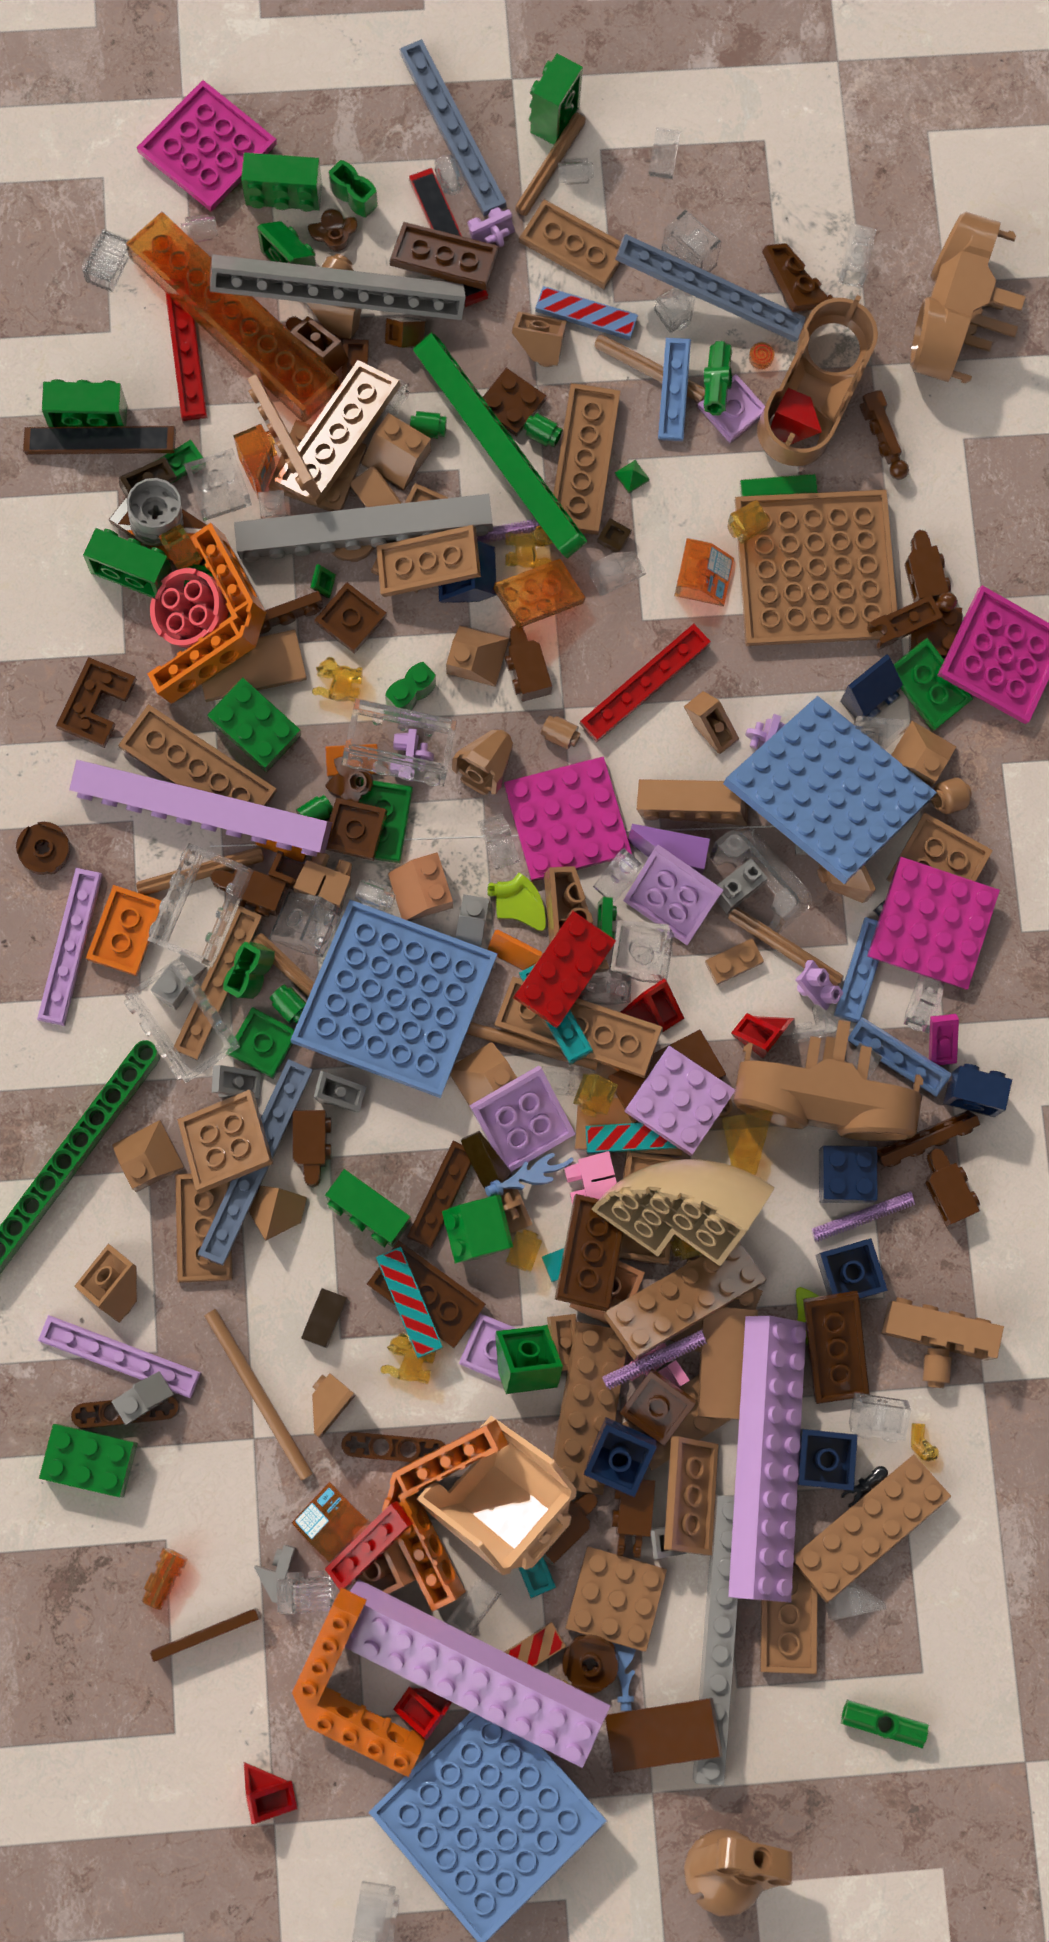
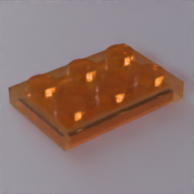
(539, 593)

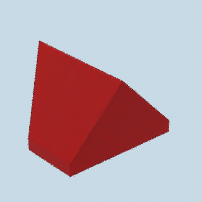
(795, 416)
(656, 1006)
(760, 1031)
(422, 1709)
(267, 1794)

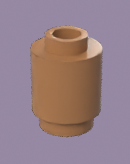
(560, 732)
(937, 1367)

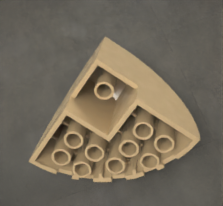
(692, 1198)

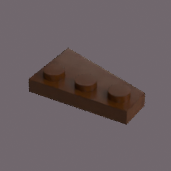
(795, 283)

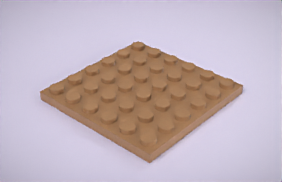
(817, 568)

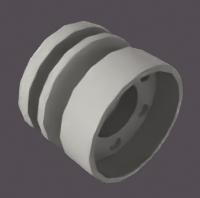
(151, 499)

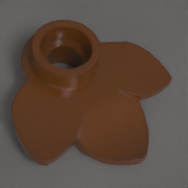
(333, 229)
(347, 782)

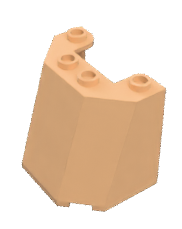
(506, 1504)

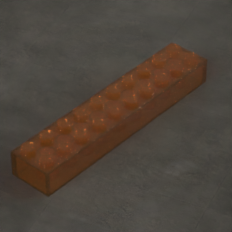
(233, 320)

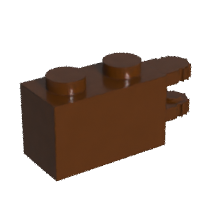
(318, 341)
(634, 1516)

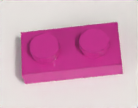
(943, 1039)

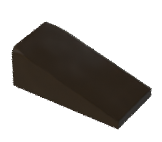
(156, 469)
(484, 1159)
(324, 1318)

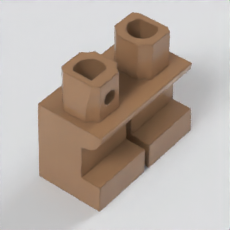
(324, 882)

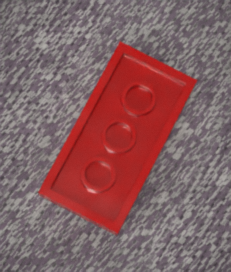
(564, 969)

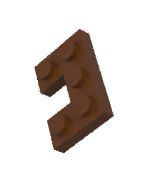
(78, 714)

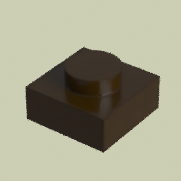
(614, 536)

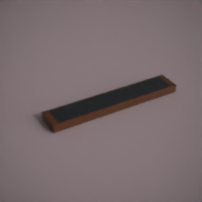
(99, 440)

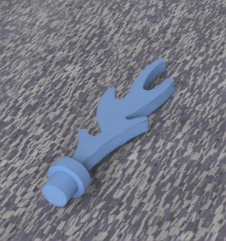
(533, 1176)
(625, 1657)

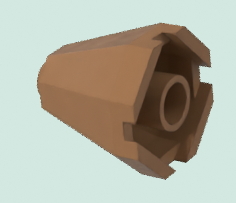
(484, 761)

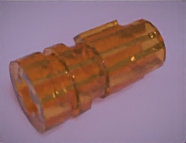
(162, 1581)

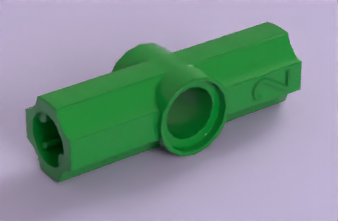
(717, 378)
(901, 1728)

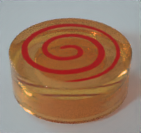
(761, 355)

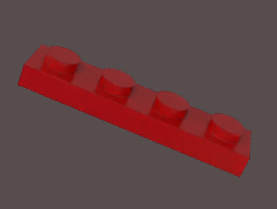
(369, 1545)

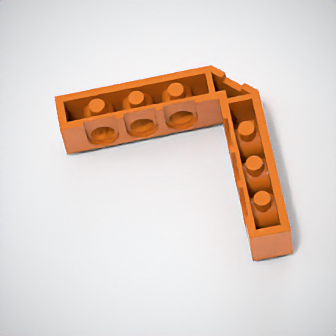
(229, 641)
(420, 1542)
(340, 1718)

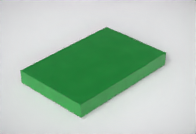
(779, 485)
(929, 694)
(397, 802)

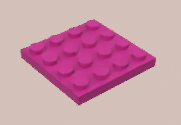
(205, 144)
(1000, 655)
(567, 817)
(933, 923)

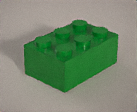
(555, 98)
(281, 181)
(83, 404)
(126, 562)
(254, 724)
(367, 1209)
(88, 1460)

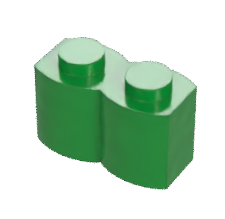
(352, 188)
(416, 685)
(248, 973)

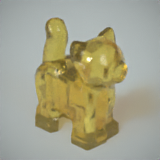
(525, 550)
(342, 680)
(411, 1366)

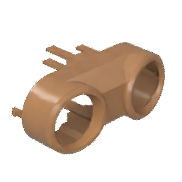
(957, 299)
(828, 390)
(829, 1093)

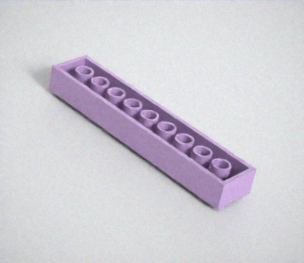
(767, 1459)
(476, 1675)

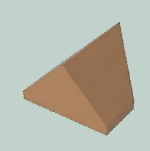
(276, 1210)

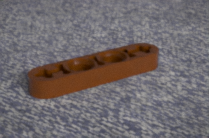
(91, 1422)
(394, 1442)

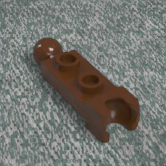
(874, 410)
(911, 618)

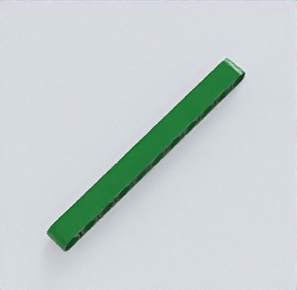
(500, 445)
(77, 1154)

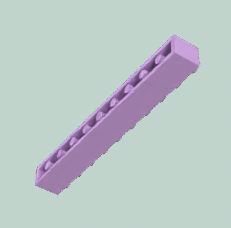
(200, 806)

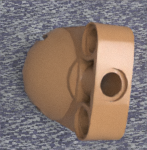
(734, 1871)

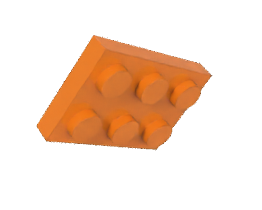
(124, 930)

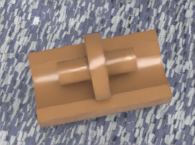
(515, 1210)

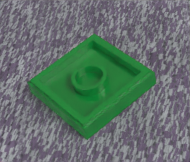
(263, 1042)

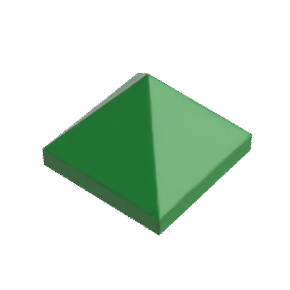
(632, 476)
(322, 581)

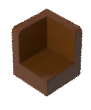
(404, 331)
(285, 869)

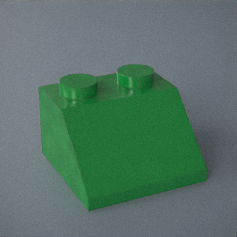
(283, 244)
(477, 1229)
(527, 1359)

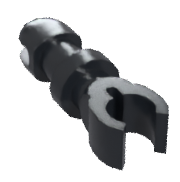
(866, 1484)

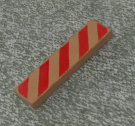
(538, 1646)

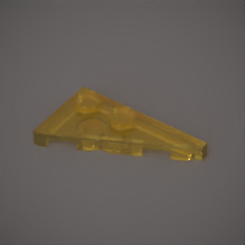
(745, 1138)

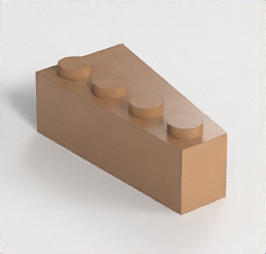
(690, 801)
(563, 896)
(942, 1330)

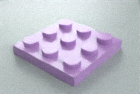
(673, 894)
(679, 1100)
(523, 1119)

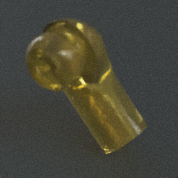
(921, 1445)

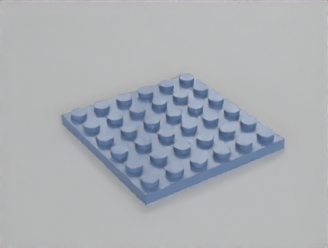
(830, 789)
(394, 998)
(487, 1822)

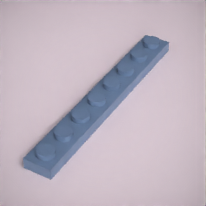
(452, 127)
(710, 288)
(244, 1189)

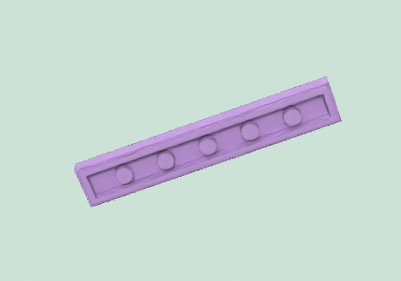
(70, 947)
(117, 1355)

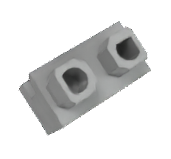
(740, 885)

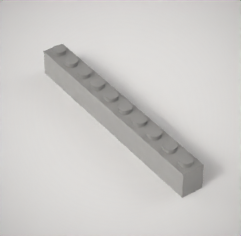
(336, 287)
(359, 527)
(718, 1639)

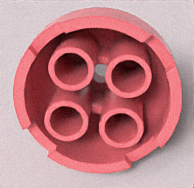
(190, 612)

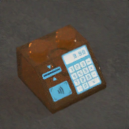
(256, 454)
(704, 573)
(329, 1522)

